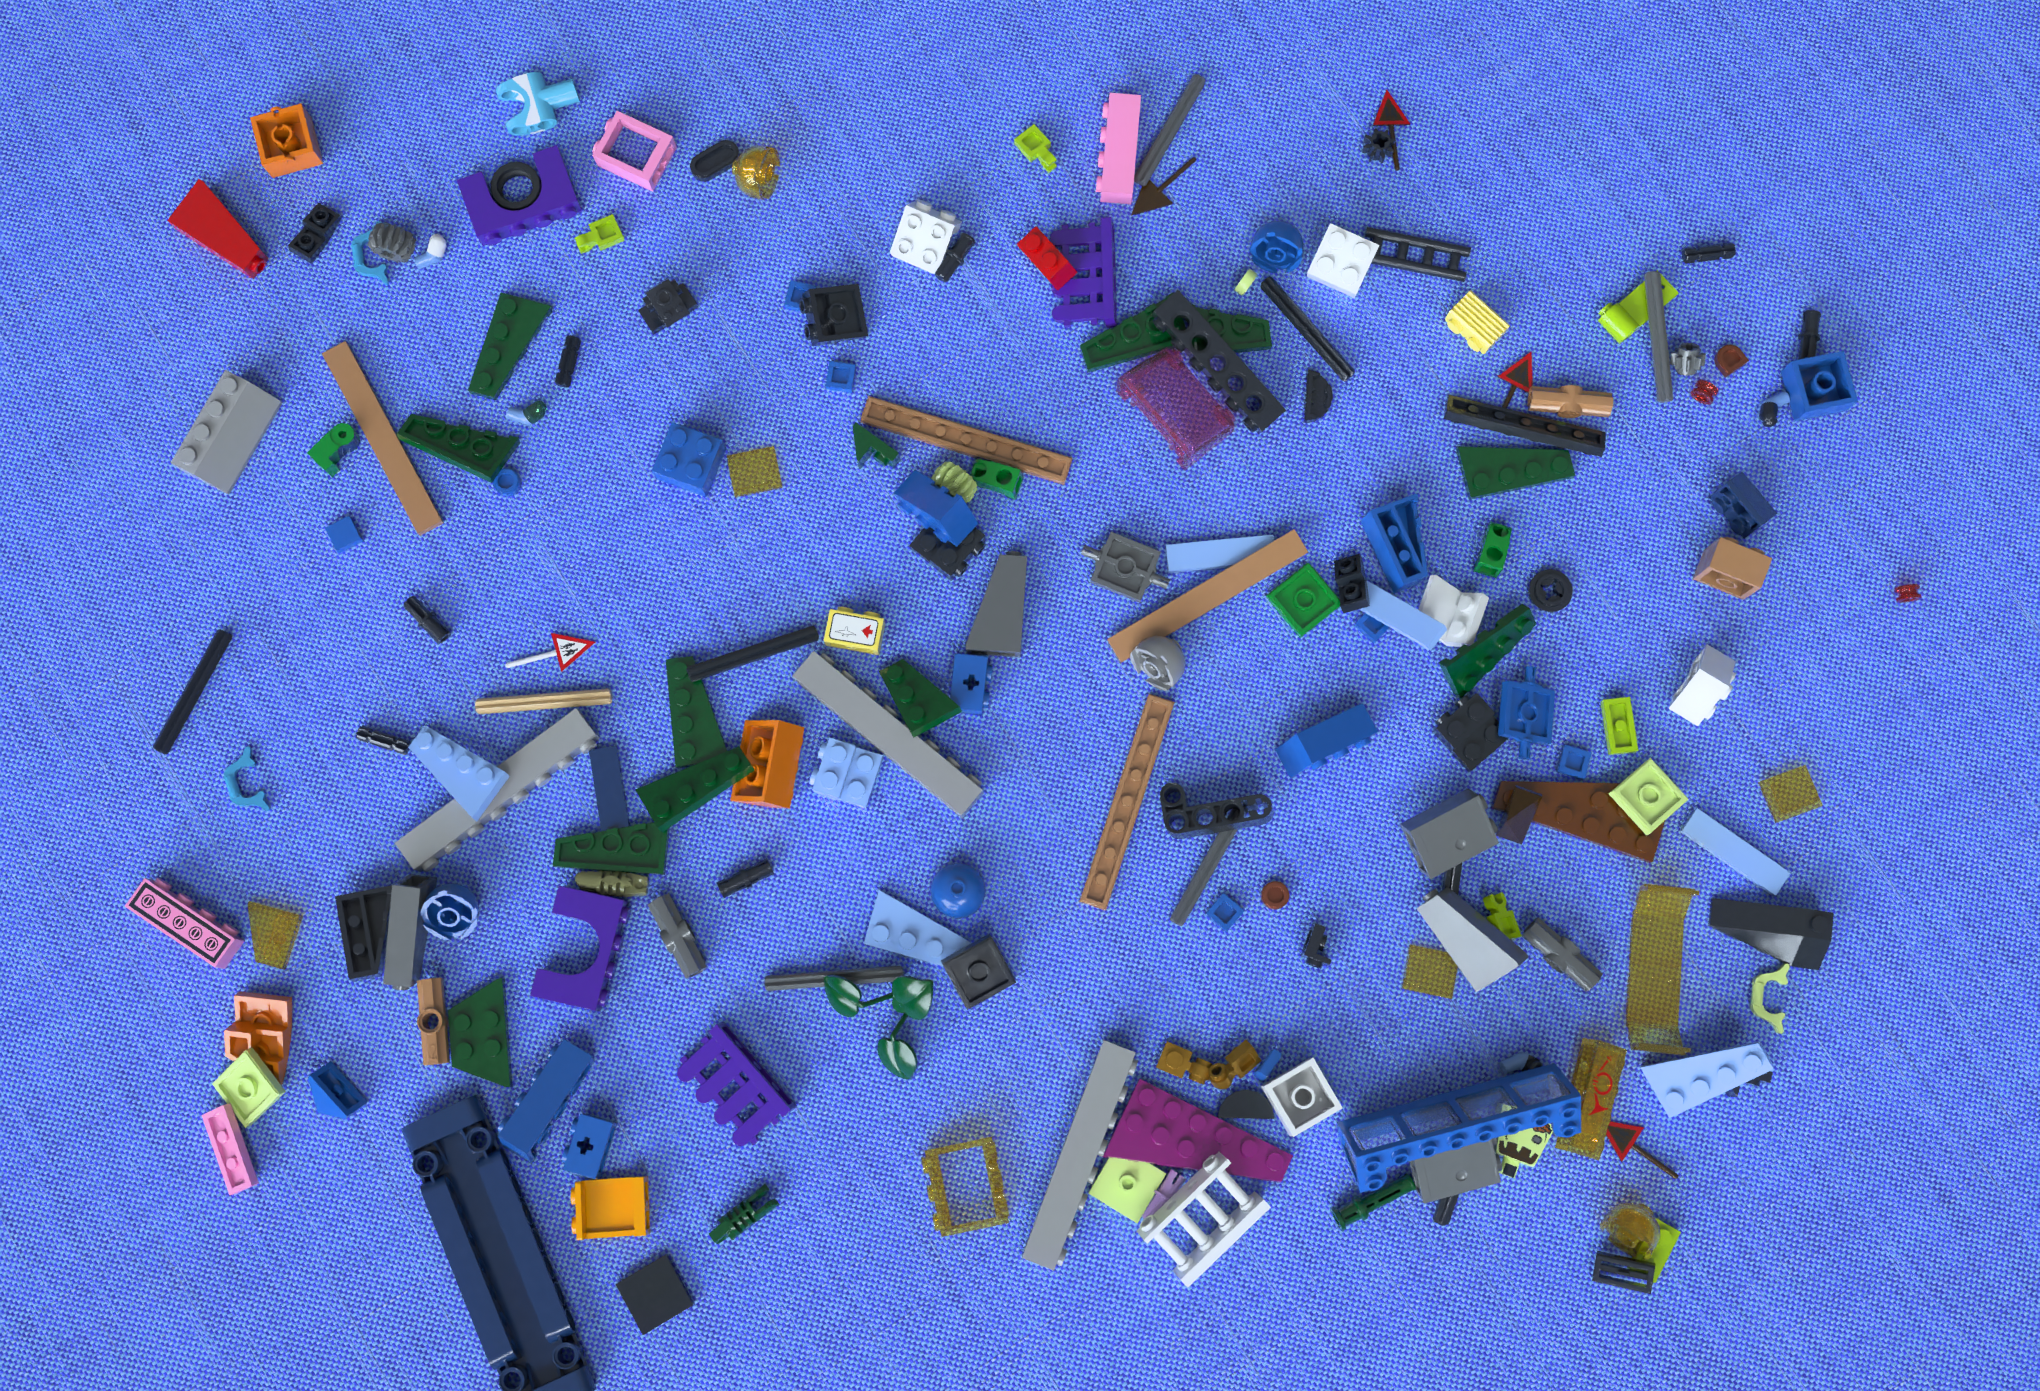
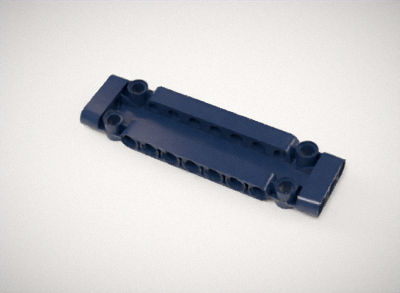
(489, 1226)

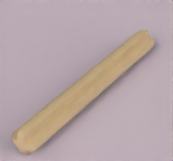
(543, 701)

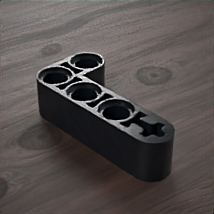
(1217, 809)

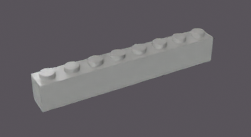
(888, 734)
(527, 769)
(1078, 1156)

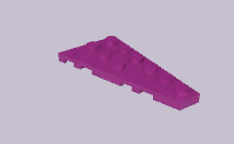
(1179, 1135)

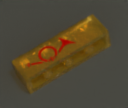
(1597, 1081)

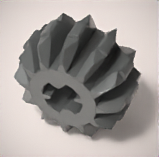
(391, 242)

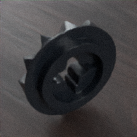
(1562, 588)

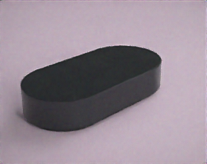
(714, 160)

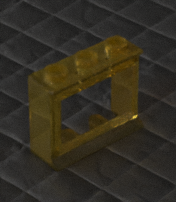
(937, 1192)

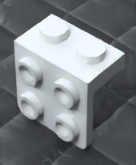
(924, 235)

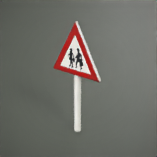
(566, 649)

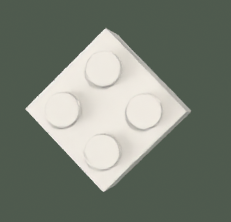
(1342, 260)
(1301, 1097)

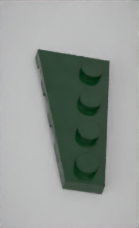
(692, 717)

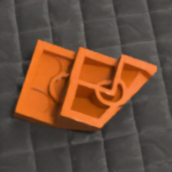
(265, 1026)

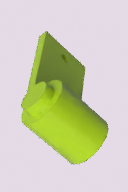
(1631, 313)

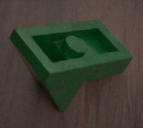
(869, 444)

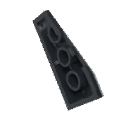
(1784, 932)

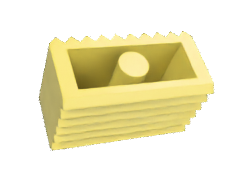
(1476, 323)

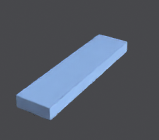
(1212, 553)
(1403, 617)
(1735, 852)

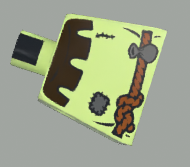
(1522, 1148)

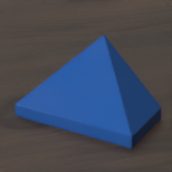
(334, 1092)

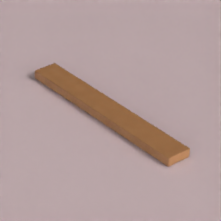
(382, 438)
(966, 440)
(1210, 594)
(1126, 802)

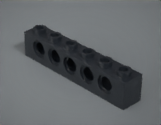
(1179, 307)

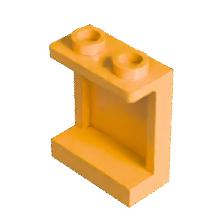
(611, 1207)

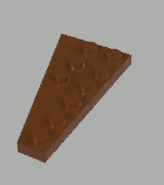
(1586, 814)

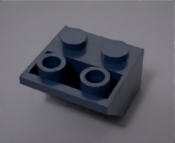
(1742, 505)

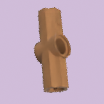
(1569, 401)
(434, 1041)

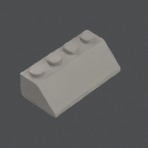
(226, 432)

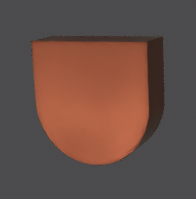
(1729, 359)

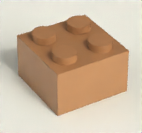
(1732, 568)

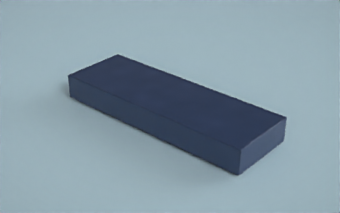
(609, 788)

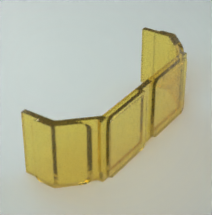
(1656, 969)

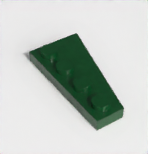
(508, 336)
(1128, 341)
(467, 449)
(1510, 469)
(1491, 646)
(689, 789)
(624, 849)

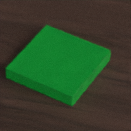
(1304, 600)

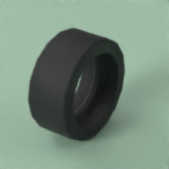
(509, 171)

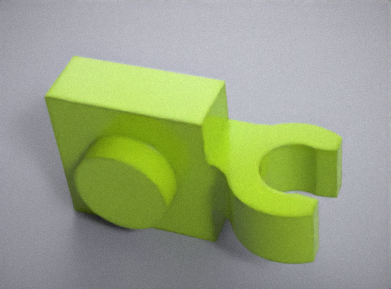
(1036, 145)
(603, 233)

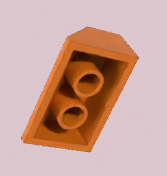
(774, 753)

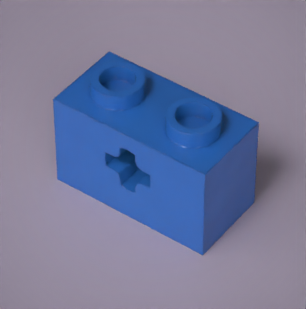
(967, 668)
(589, 1162)

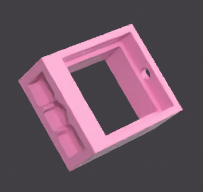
(657, 162)

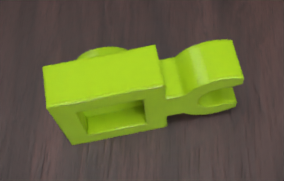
(1500, 917)

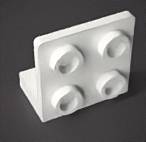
(1455, 609)

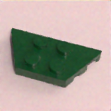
(482, 1035)

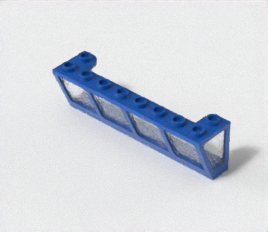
(1458, 1120)

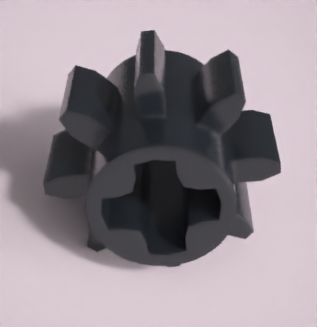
(1375, 143)

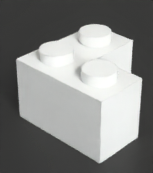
(1705, 685)

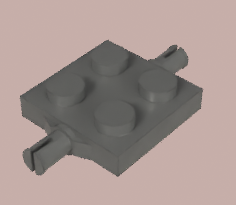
(1125, 567)

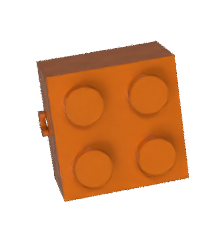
(286, 140)

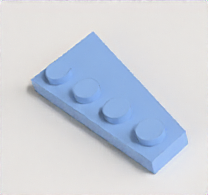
(461, 772)
(909, 933)
(1705, 1075)

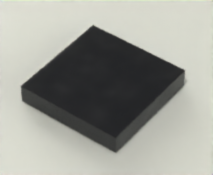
(978, 971)
(655, 1294)

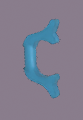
(358, 259)
(232, 785)

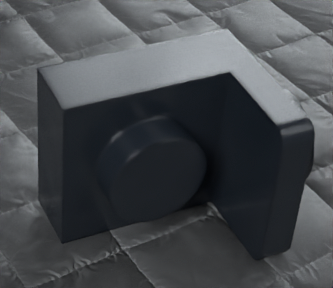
(1315, 941)

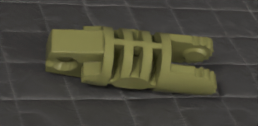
(613, 883)

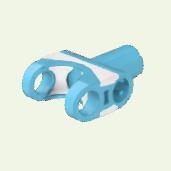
(538, 100)

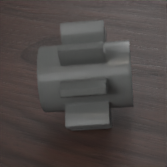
(1687, 359)

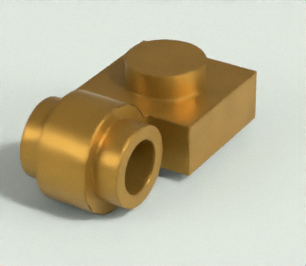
(1176, 1060)
(1240, 1062)

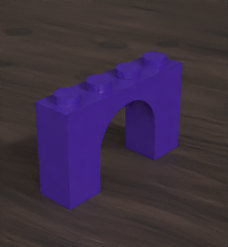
(555, 201)
(589, 987)

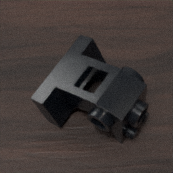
(666, 304)

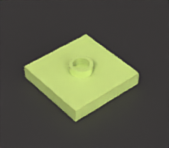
(1648, 796)
(248, 1087)
(1127, 1186)

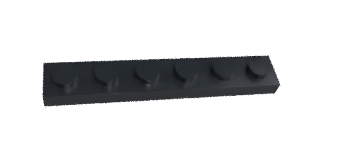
(1525, 425)

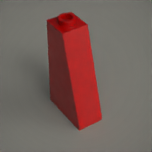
(213, 227)

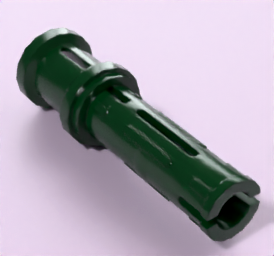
(1360, 1207)

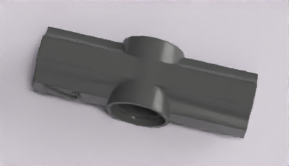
(677, 936)
(1562, 954)

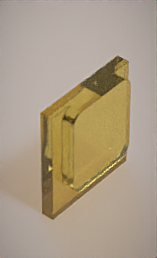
(754, 471)
(1790, 793)
(1429, 972)

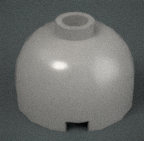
(1160, 660)

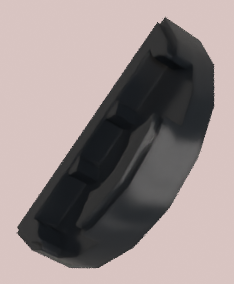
(1317, 397)
(1246, 1105)

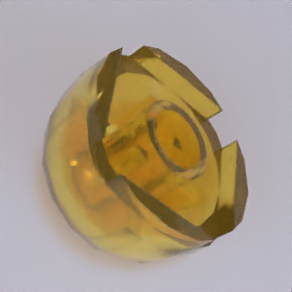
(756, 170)
(1632, 1229)

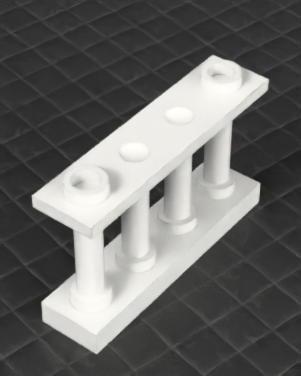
(1229, 1227)

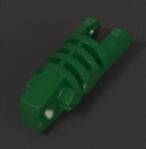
(742, 1216)

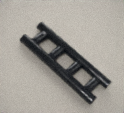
(1429, 247)

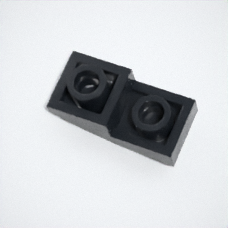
(315, 235)
(1352, 583)

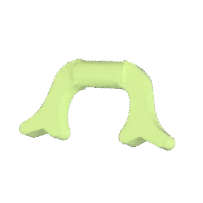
(1757, 997)

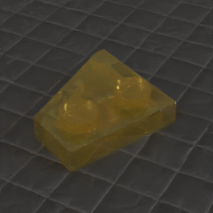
(273, 934)

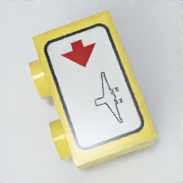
(854, 630)

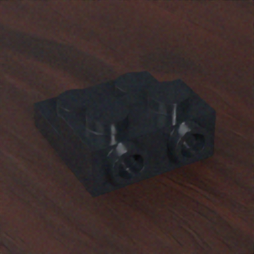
(833, 314)
(947, 557)
(1470, 731)

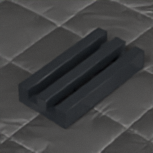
(1626, 1261)

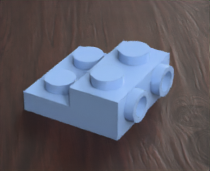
(846, 772)

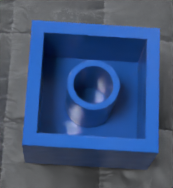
(1819, 386)
(689, 459)

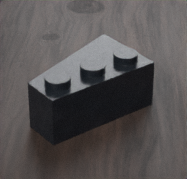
(364, 931)

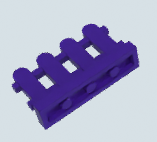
(1090, 286)
(759, 1082)

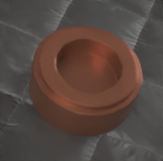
(1274, 895)

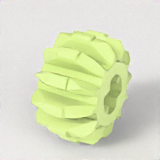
(955, 480)

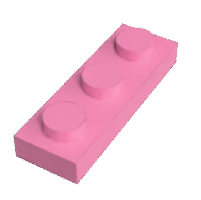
(230, 1149)

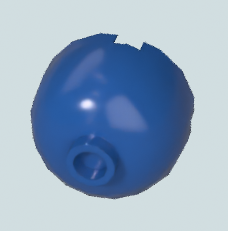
(1277, 246)
(958, 890)
(450, 911)

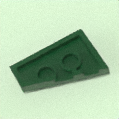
(1238, 331)
(917, 698)

